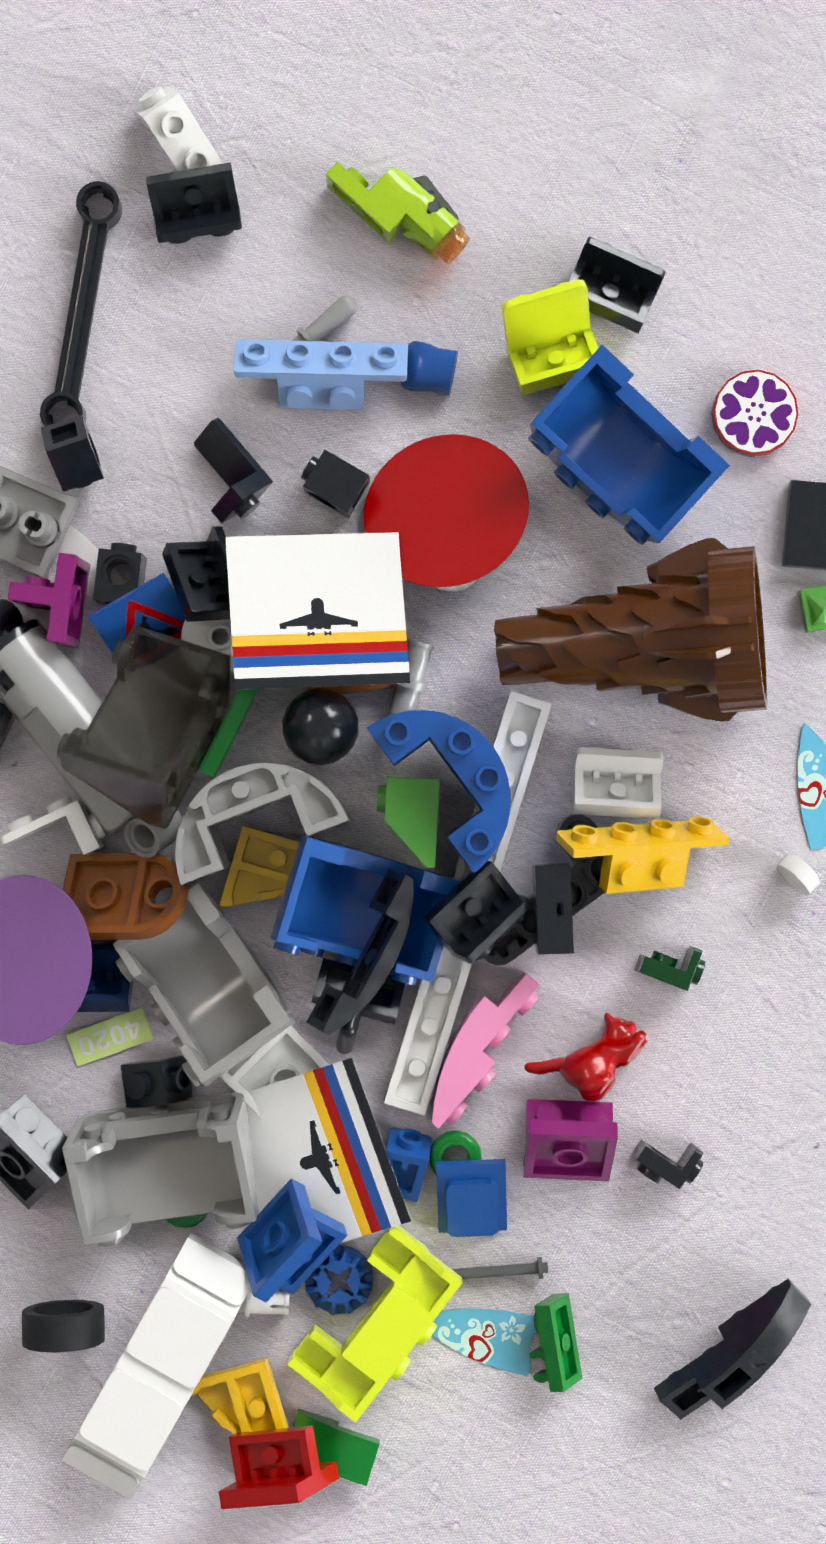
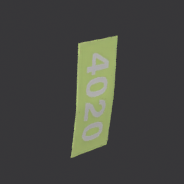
(109, 1037)

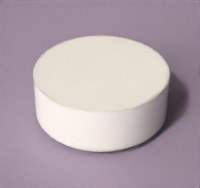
(798, 874)

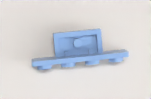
(321, 371)

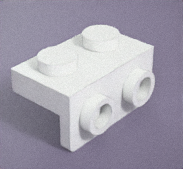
(617, 783)

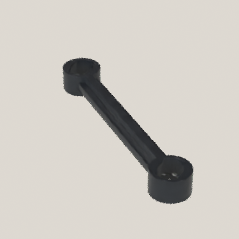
(82, 300)

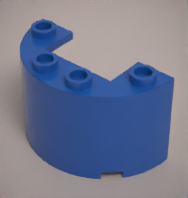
(623, 451)
(472, 763)
(330, 909)

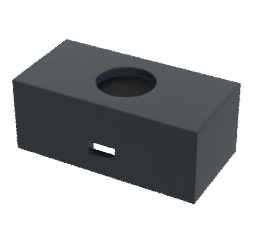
(553, 930)

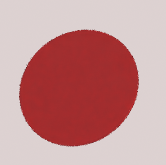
(454, 508)

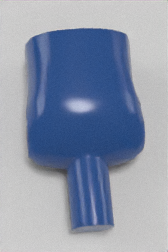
(430, 368)

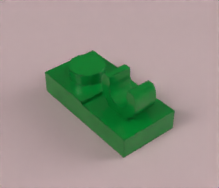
(558, 1343)

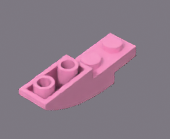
(466, 1061)

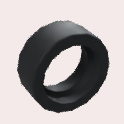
(63, 1326)

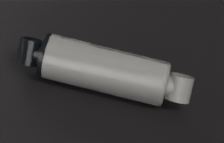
(54, 699)

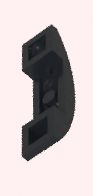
(377, 959)

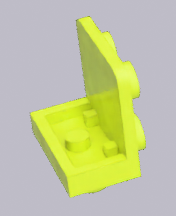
(548, 335)

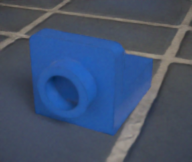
(409, 1159)

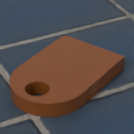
(120, 893)

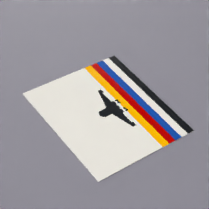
(317, 610)
(326, 1139)

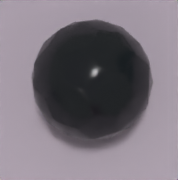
(320, 726)

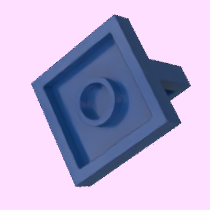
(287, 1242)

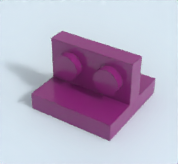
(63, 597)
(569, 1140)

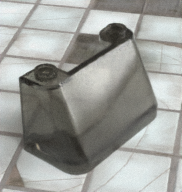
(151, 724)

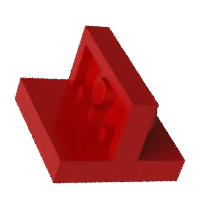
(275, 1468)

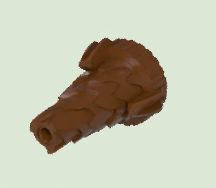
(683, 636)

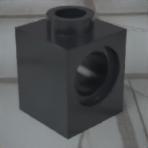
(72, 453)
(335, 482)
(107, 559)

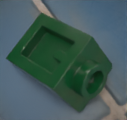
(663, 968)

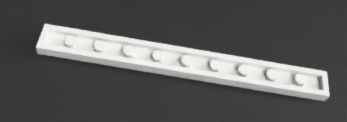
(439, 1000)

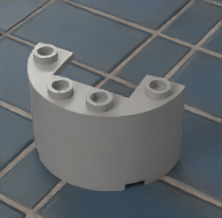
(239, 793)
(206, 988)

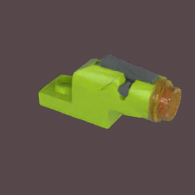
(400, 204)

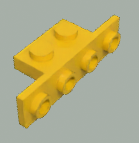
(642, 854)

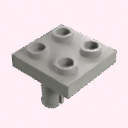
(32, 522)

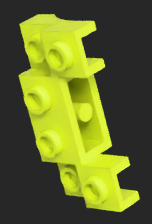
(379, 1344)

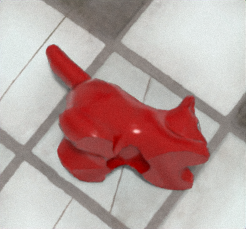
(594, 1066)

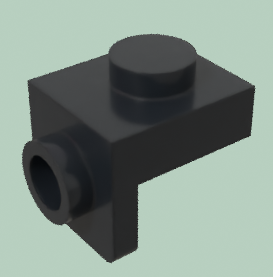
(155, 1082)
(657, 1165)

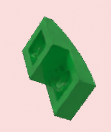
(350, 1449)

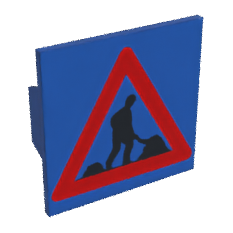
(147, 606)

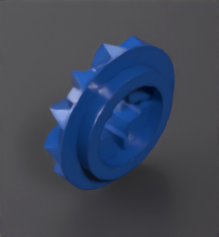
(359, 1279)

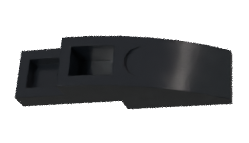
(749, 1348)

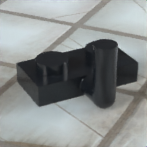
(381, 1007)

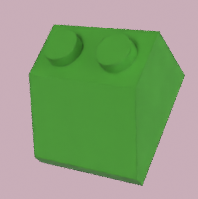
(412, 813)

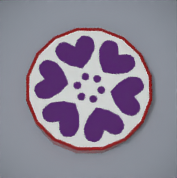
(754, 413)

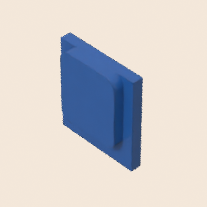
(471, 1197)

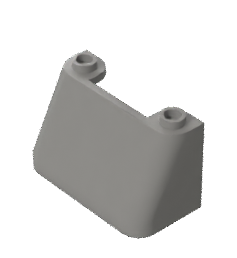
(161, 1165)

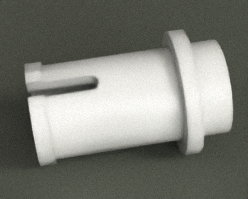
(276, 1305)

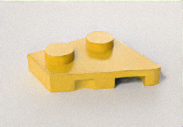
(258, 867)
(243, 1397)

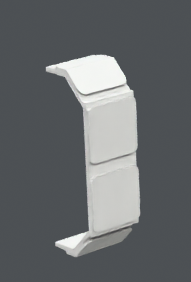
(160, 1367)

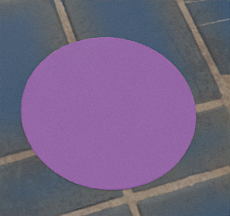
(41, 959)

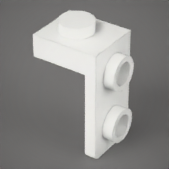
(176, 129)
(83, 824)

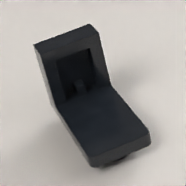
(237, 469)

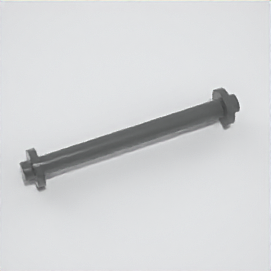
(504, 1270)

